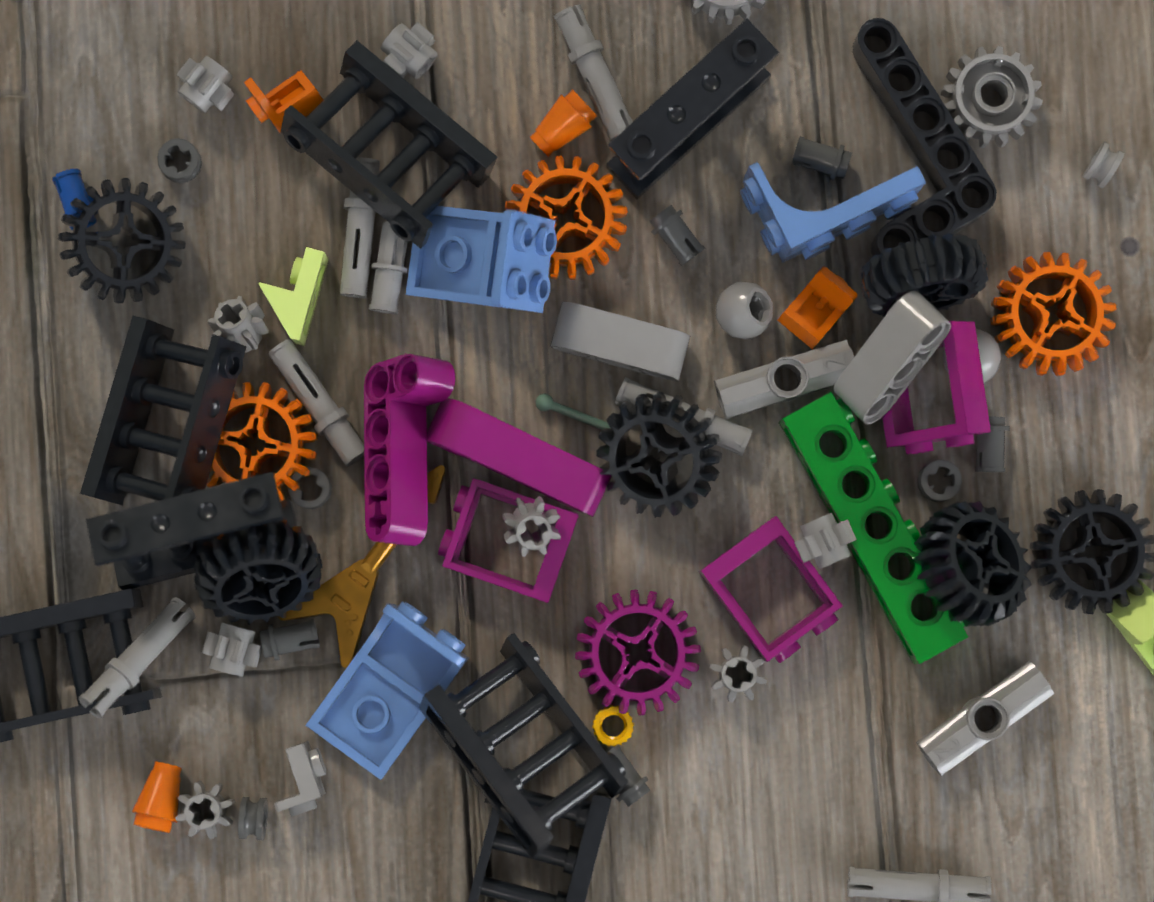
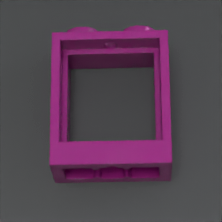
(967, 398)
(454, 541)
(817, 620)

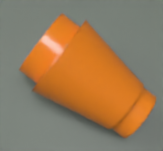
(563, 123)
(159, 798)

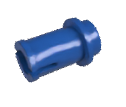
(71, 186)

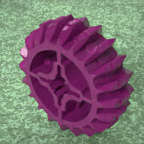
(671, 673)

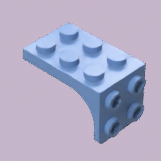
(810, 232)
(484, 259)
(379, 694)

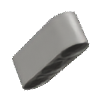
(620, 341)
(892, 357)

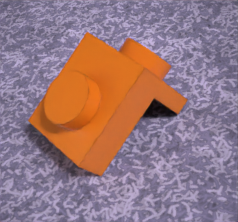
(294, 91)
(818, 307)

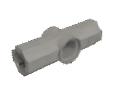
(757, 388)
(1010, 701)

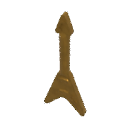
(351, 590)

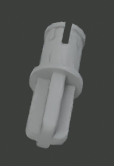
(388, 272)

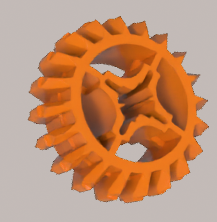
(547, 205)
(1072, 323)
(259, 424)

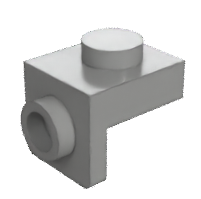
(307, 770)

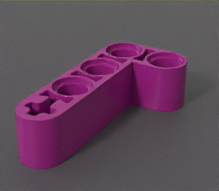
(397, 444)
(517, 456)

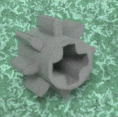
(409, 50)
(205, 84)
(239, 322)
(543, 519)
(825, 541)
(232, 649)
(748, 666)
(192, 812)

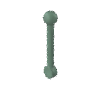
(545, 402)

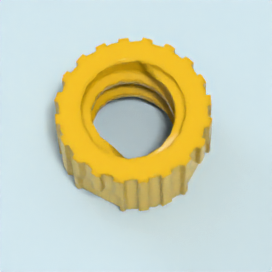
(609, 740)

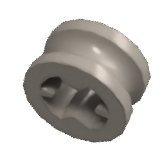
(1103, 165)

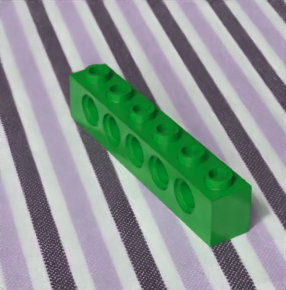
(803, 430)

